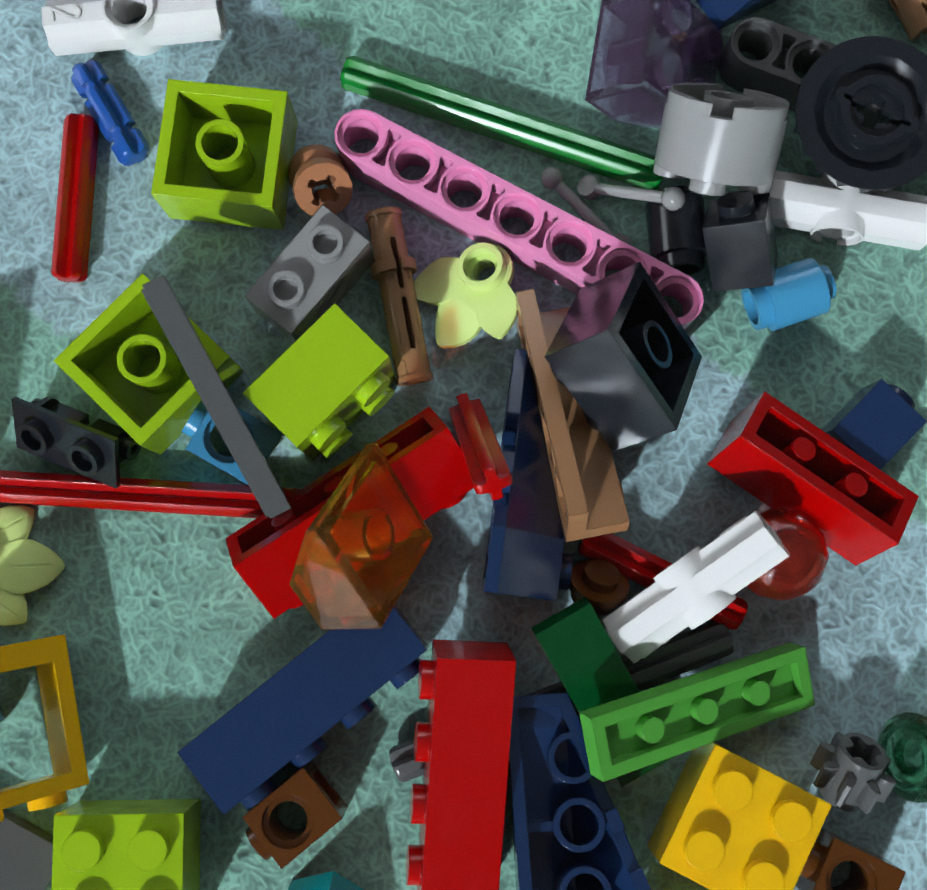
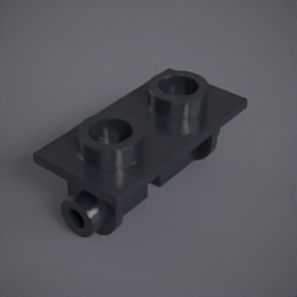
(63, 437)

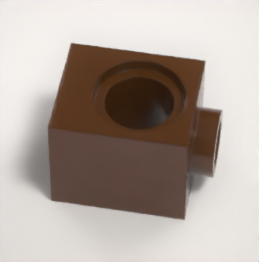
(315, 795)
(866, 872)

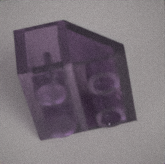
(646, 50)

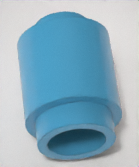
(798, 294)

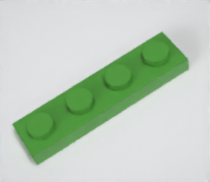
(695, 710)

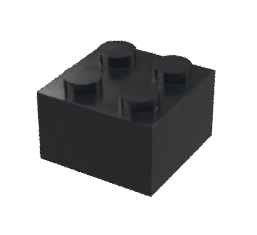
(625, 358)

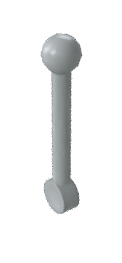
(553, 179)
(590, 188)

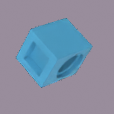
(200, 427)

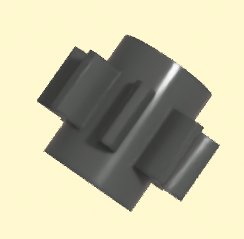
(852, 772)

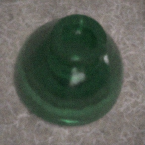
(906, 745)

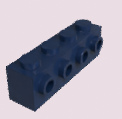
(297, 706)

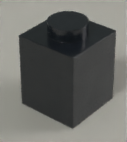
(740, 241)

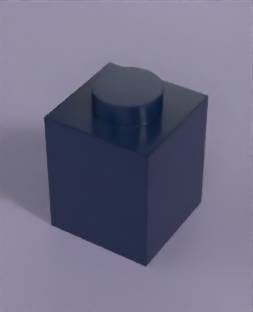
(876, 422)

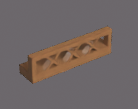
(578, 455)

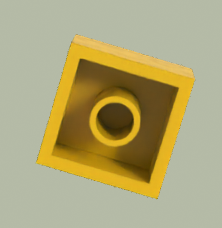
(736, 824)

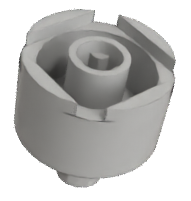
(721, 138)

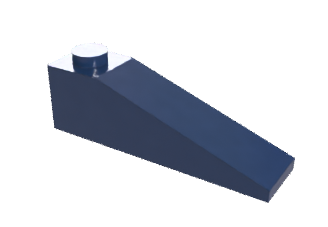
(526, 524)
(561, 814)

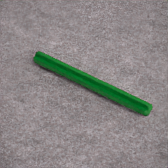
(500, 122)

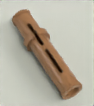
(395, 272)

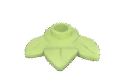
(463, 300)
(23, 564)

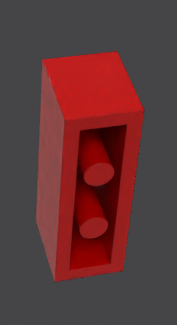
(806, 470)

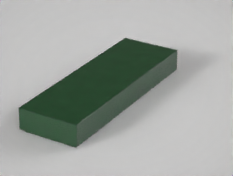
(587, 662)

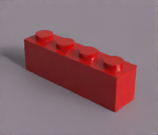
(423, 460)
(464, 766)

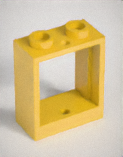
(61, 722)

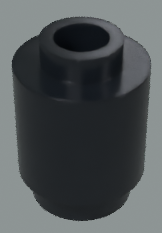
(678, 234)

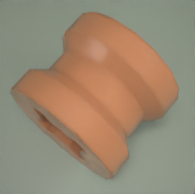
(319, 166)

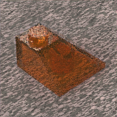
(360, 548)

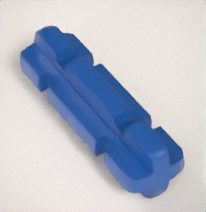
(109, 112)

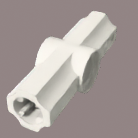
(105, 26)
(848, 214)
(695, 587)

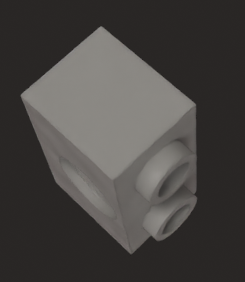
(311, 274)

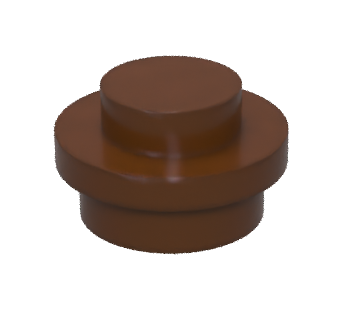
(600, 584)

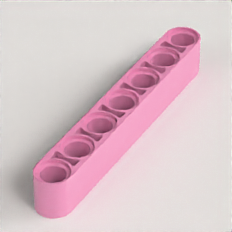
(497, 201)

